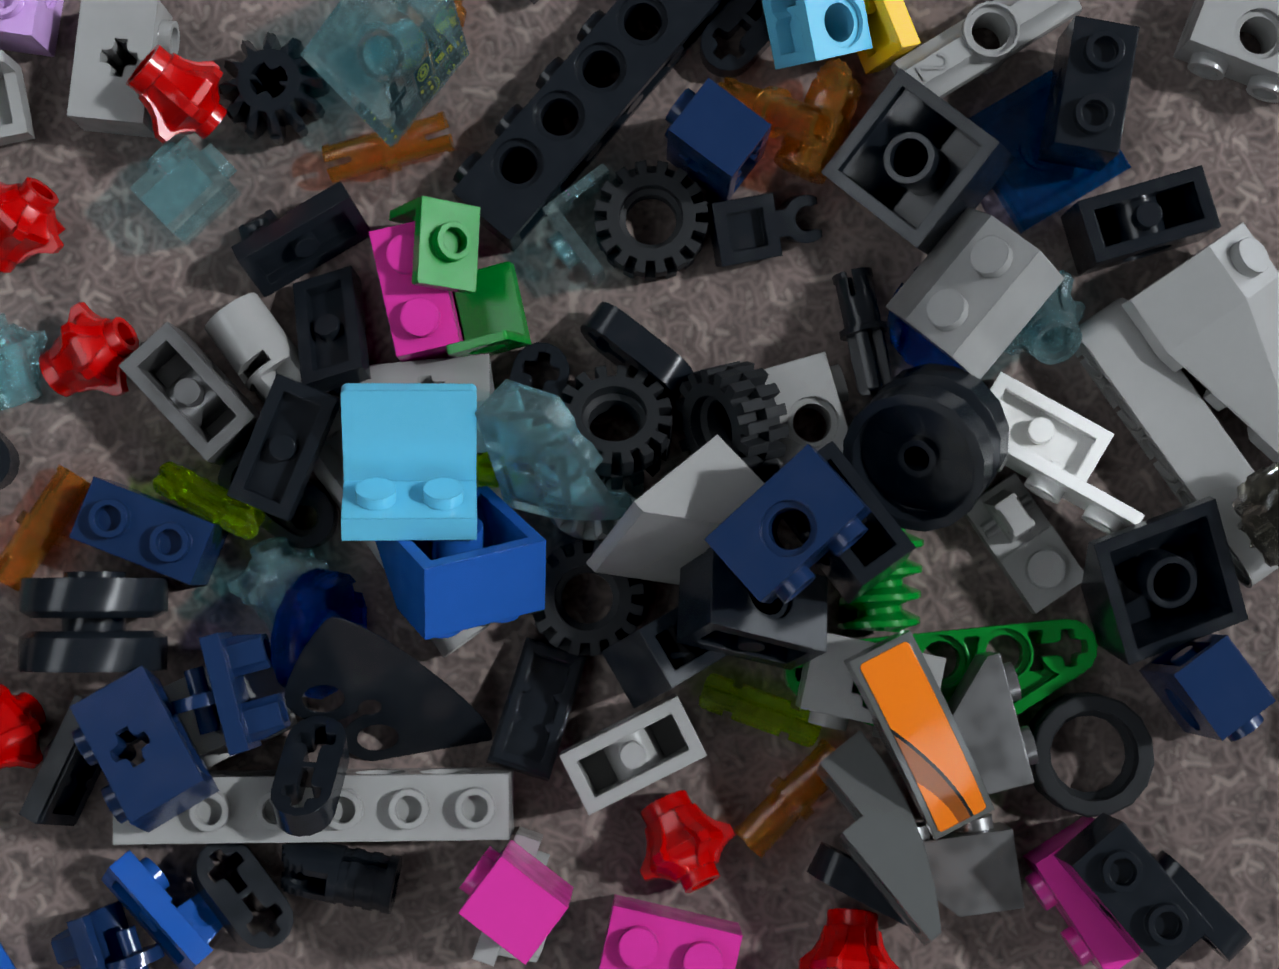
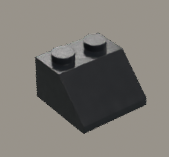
(917, 162)
(1162, 583)

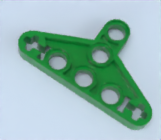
(974, 640)

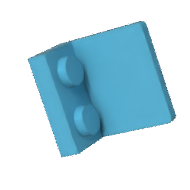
(409, 461)

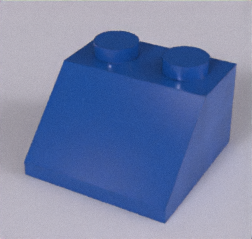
(469, 582)

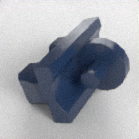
(226, 663)
(103, 942)

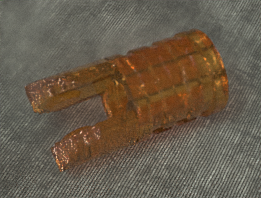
(838, 91)

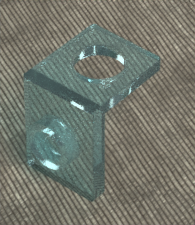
(565, 240)

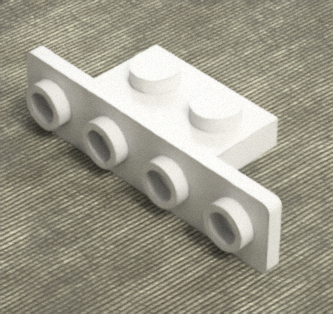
(1058, 454)

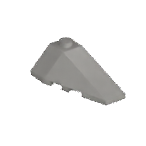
(1223, 327)

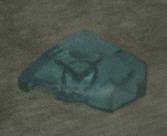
(543, 457)

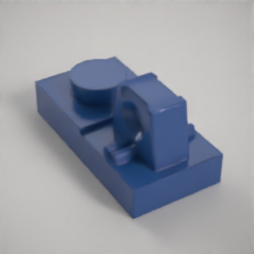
(181, 929)

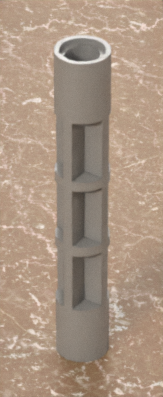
(260, 350)

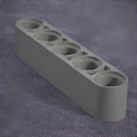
(1171, 425)

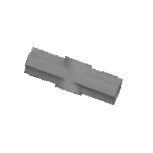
(956, 58)

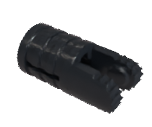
(341, 875)

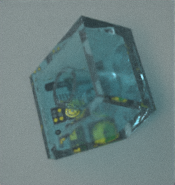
(388, 58)

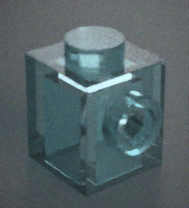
(187, 187)

